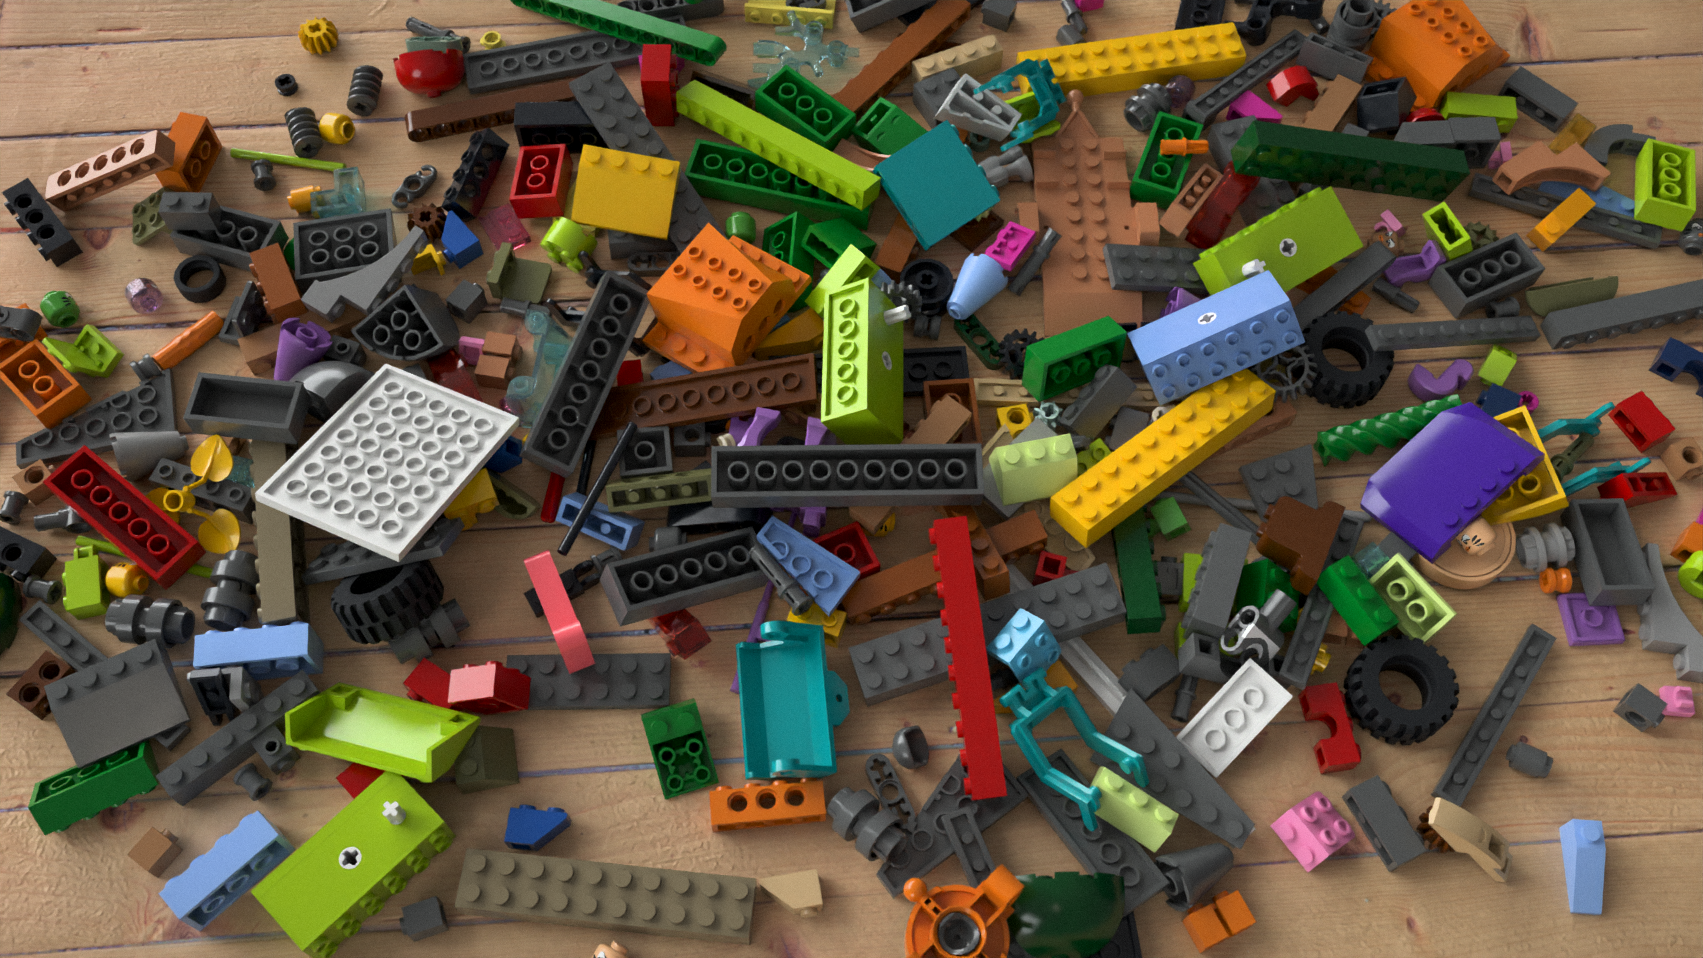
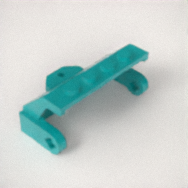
(789, 703)

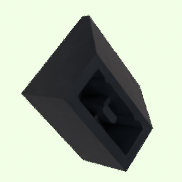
(1384, 104)

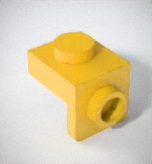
(428, 259)

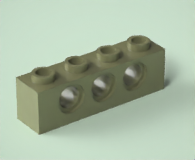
(659, 490)

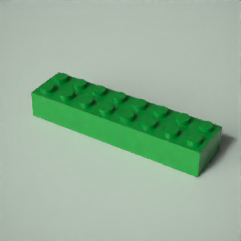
(751, 180)

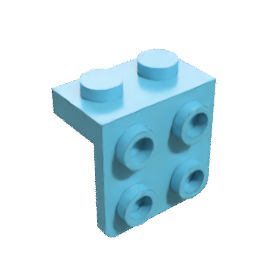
(1025, 645)

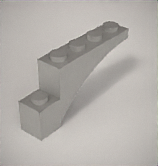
(369, 286)
(1665, 625)

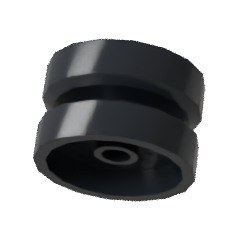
(933, 282)

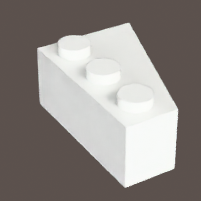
(979, 112)

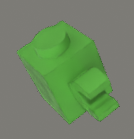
(1168, 519)

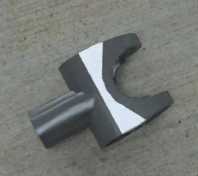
(1259, 629)

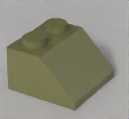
(487, 760)

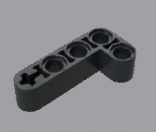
(704, 519)

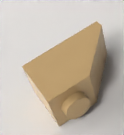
(795, 892)

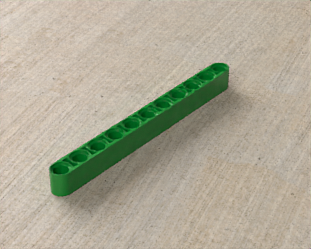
(632, 27)

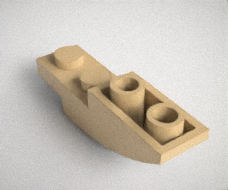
(1472, 836)

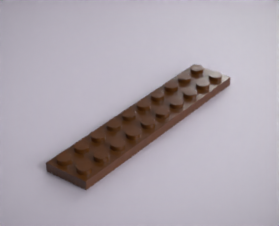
(710, 395)

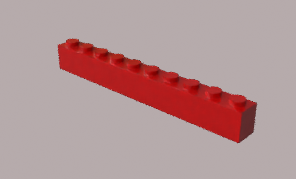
(969, 659)

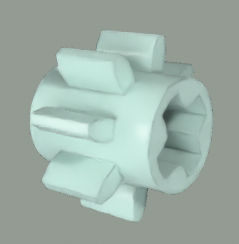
(1049, 414)

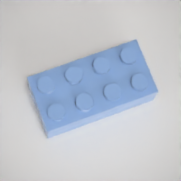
(263, 651)
(226, 871)

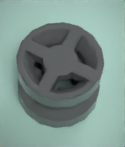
(145, 367)

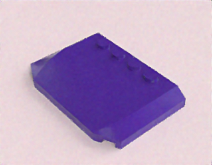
(1447, 478)

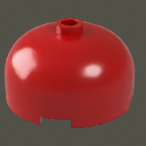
(430, 71)

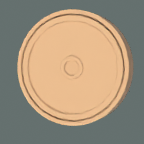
(1466, 571)

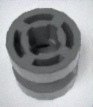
(921, 326)

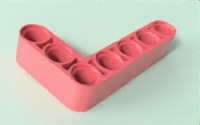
(559, 612)

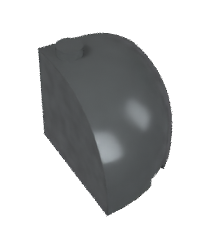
(409, 326)
(330, 385)

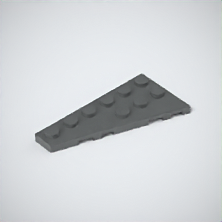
(142, 409)
(1279, 476)
(1173, 772)
(927, 836)

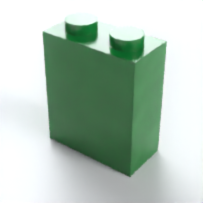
(832, 238)

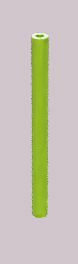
(286, 160)

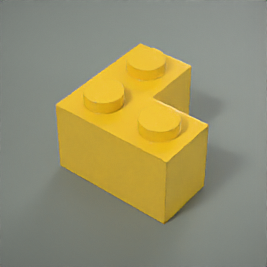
(474, 498)

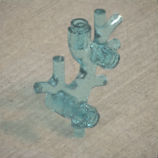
(811, 55)

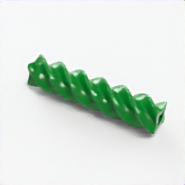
(1382, 430)

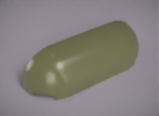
(1570, 294)
(512, 500)

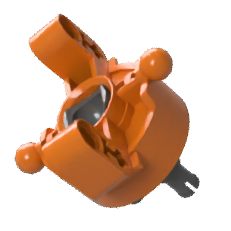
(961, 919)

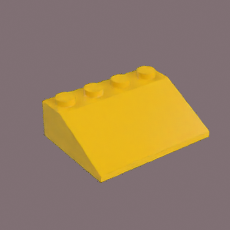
(625, 191)
(1530, 494)

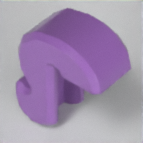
(1416, 267)
(1429, 388)

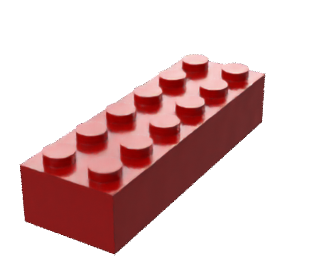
(125, 517)

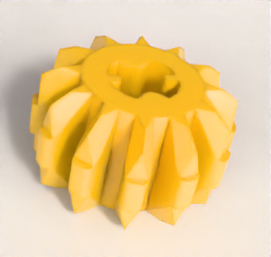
(318, 35)

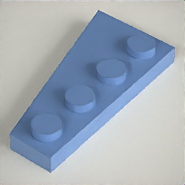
(1604, 197)
(815, 568)

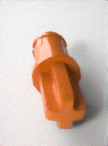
(1183, 147)

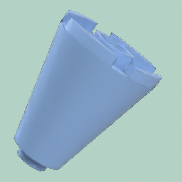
(976, 285)

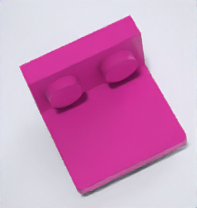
(1011, 245)

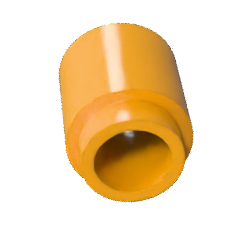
(301, 199)

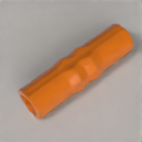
(188, 341)

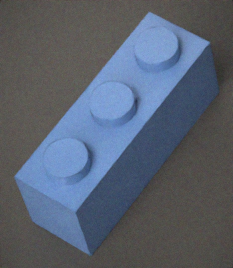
(613, 528)

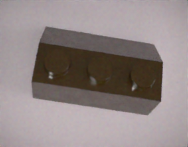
(735, 90)

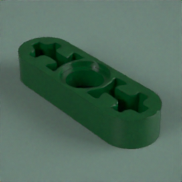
(980, 351)

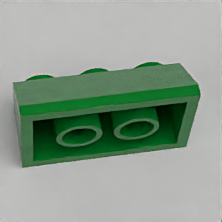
(1357, 600)

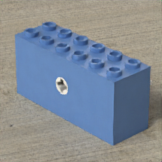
(1216, 337)

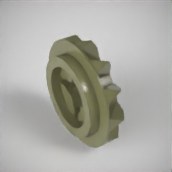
(1474, 230)

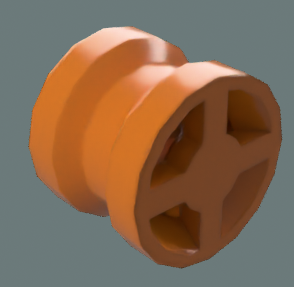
(1555, 580)

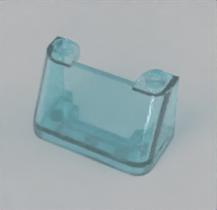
(551, 343)

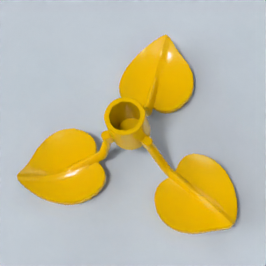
(222, 529)

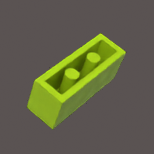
(1480, 105)
(848, 269)

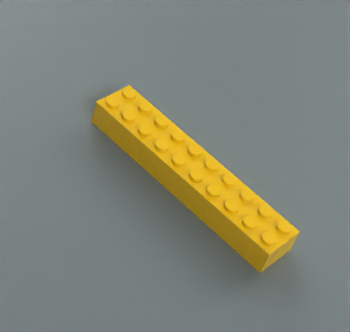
(1141, 59)
(1160, 455)

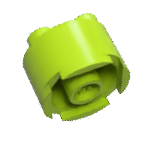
(566, 241)

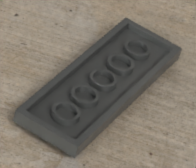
(1153, 268)
(352, 559)
(610, 683)
(1097, 851)

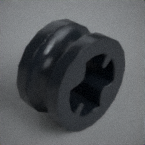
(287, 89)

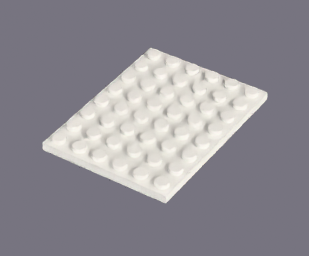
(389, 461)

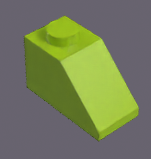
(1497, 365)

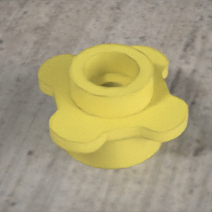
(492, 40)

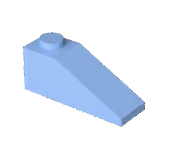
(1584, 864)

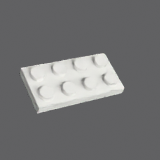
(1233, 717)

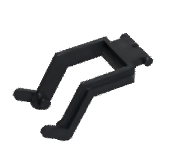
(572, 317)

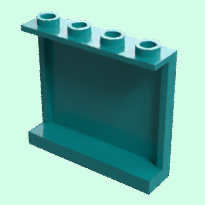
(936, 184)

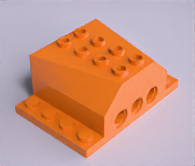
(1435, 47)
(720, 302)

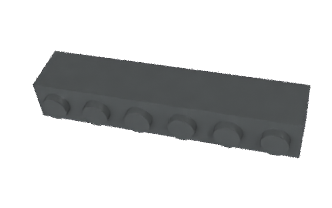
(232, 744)

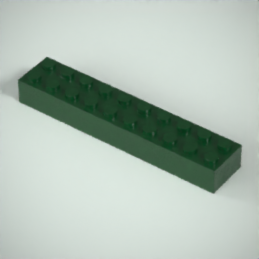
(1348, 161)

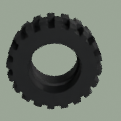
(1336, 385)
(387, 601)
(1423, 667)

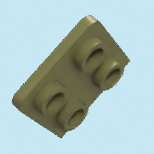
(146, 218)
(517, 277)

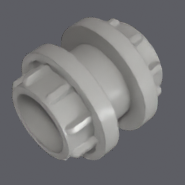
(1551, 546)

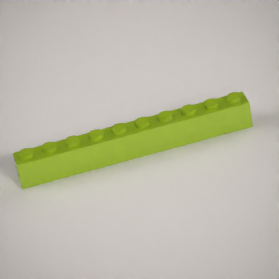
(778, 144)

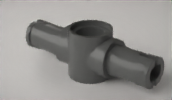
(64, 519)

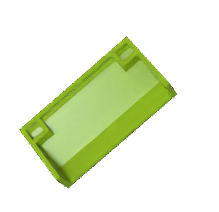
(380, 731)

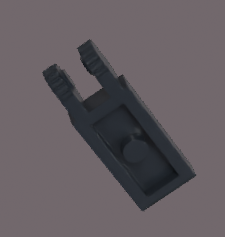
(571, 584)
(213, 694)

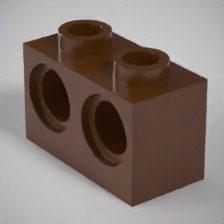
(33, 683)

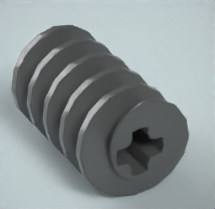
(364, 90)
(304, 132)

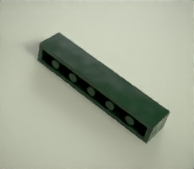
(1137, 574)

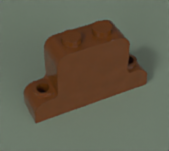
(1299, 538)

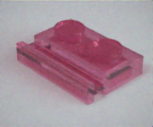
(504, 226)

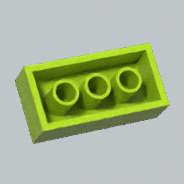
(1665, 185)

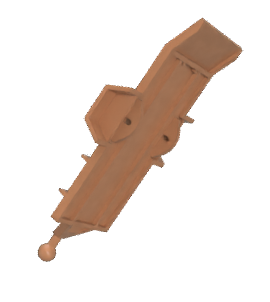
(1085, 199)

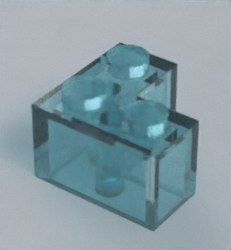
(343, 200)

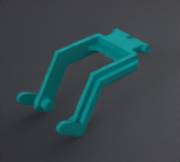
(1044, 91)
(1588, 425)
(1037, 704)

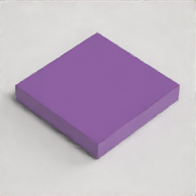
(1587, 623)

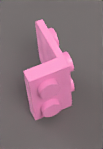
(1313, 830)

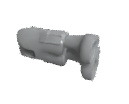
(998, 175)

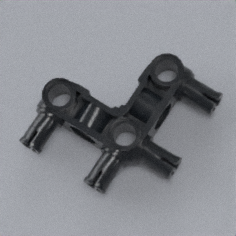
(1261, 15)

